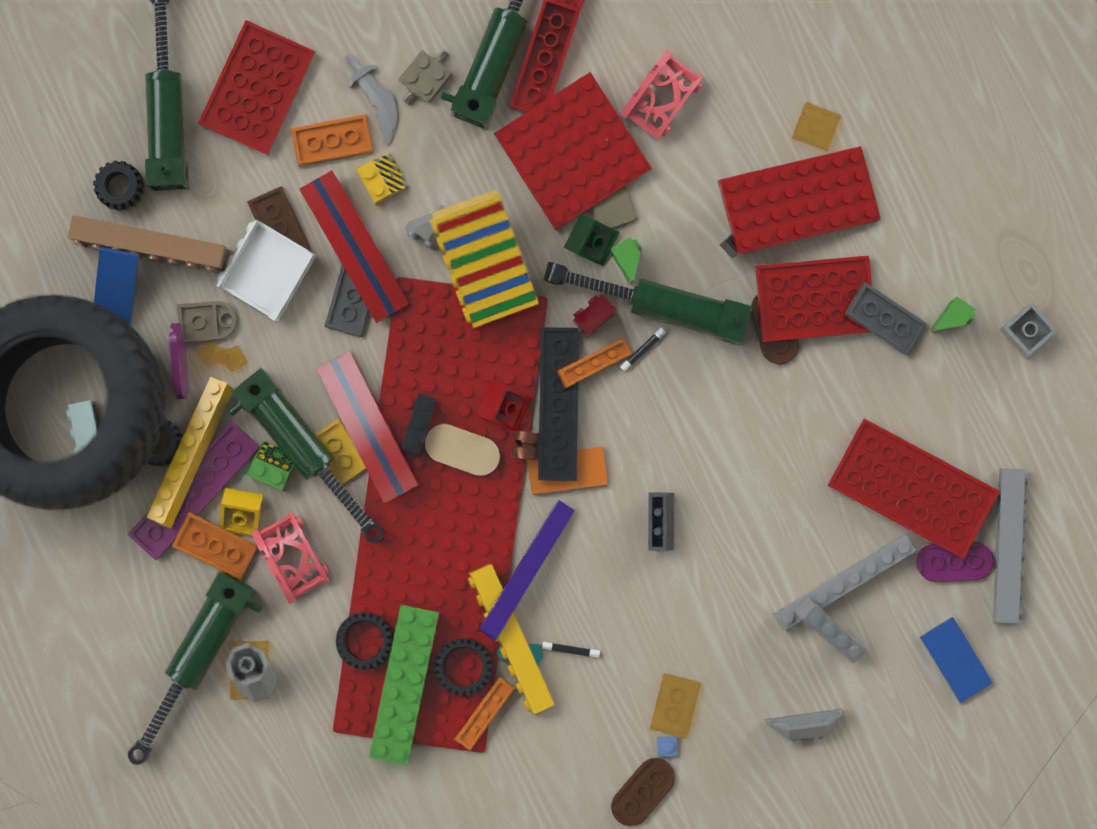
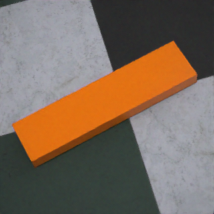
(594, 362)
(484, 713)

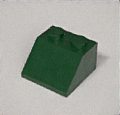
(589, 241)

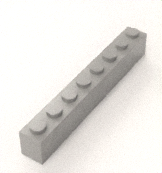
(1009, 545)
(848, 579)

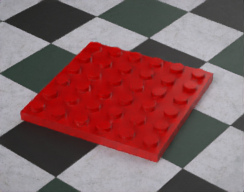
(572, 151)

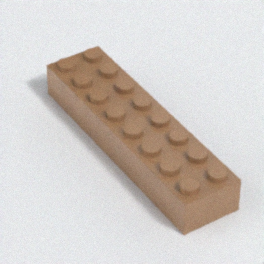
(148, 243)

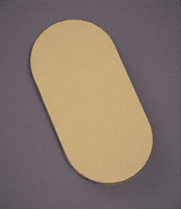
(462, 449)

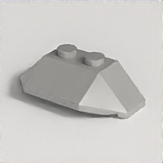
(806, 725)

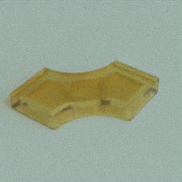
(230, 357)

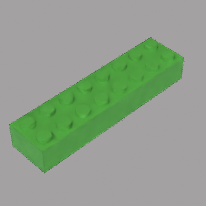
(404, 684)

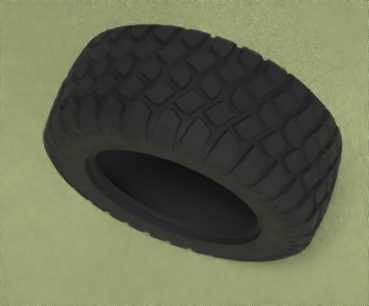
(132, 402)

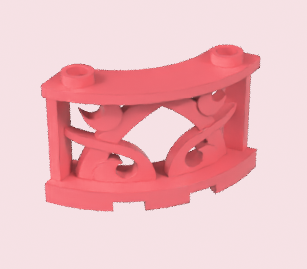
(636, 103)
(288, 583)

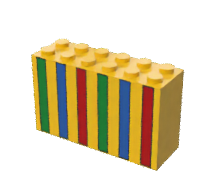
(483, 258)

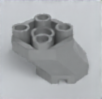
(422, 229)
(251, 672)

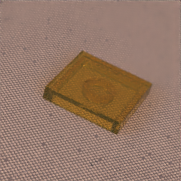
(816, 126)

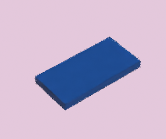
(116, 281)
(956, 659)

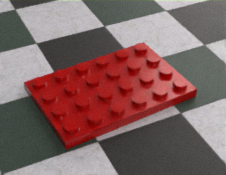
(256, 87)
(809, 297)

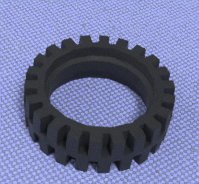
(341, 640)
(486, 667)

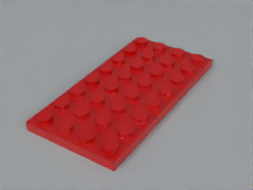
(799, 200)
(913, 488)

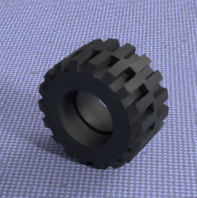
(102, 185)
(175, 438)

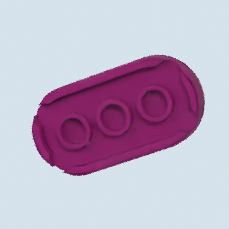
(178, 360)
(941, 565)

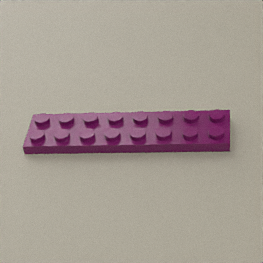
(219, 465)

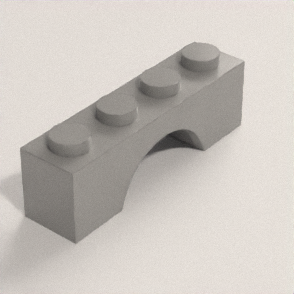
(828, 629)

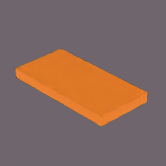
(332, 140)
(590, 473)
(215, 546)

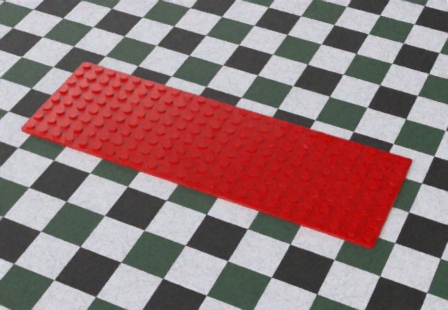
(452, 517)

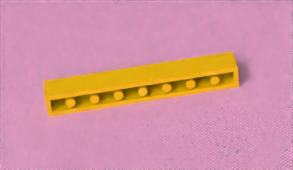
(190, 452)
(513, 644)

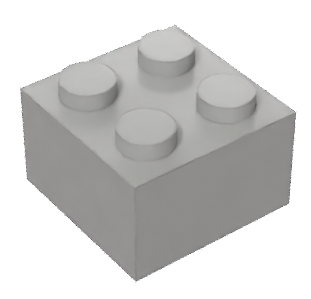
(1028, 330)

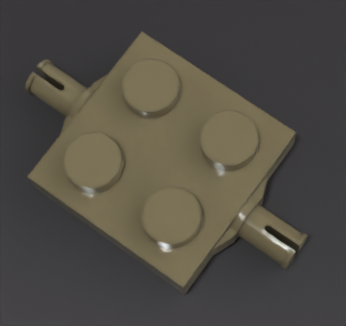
(425, 76)

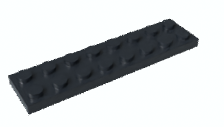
(557, 406)

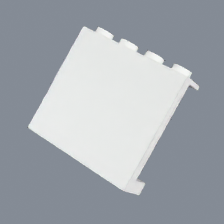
(266, 269)

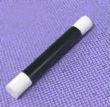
(644, 348)
(570, 649)

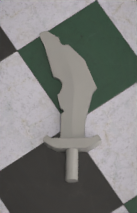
(378, 97)

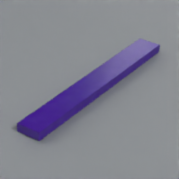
(526, 570)

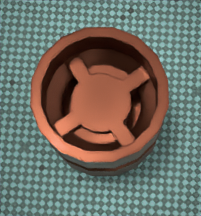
(525, 445)

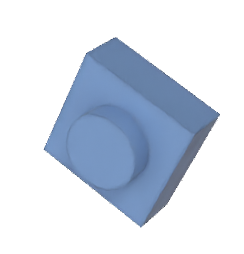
(667, 746)

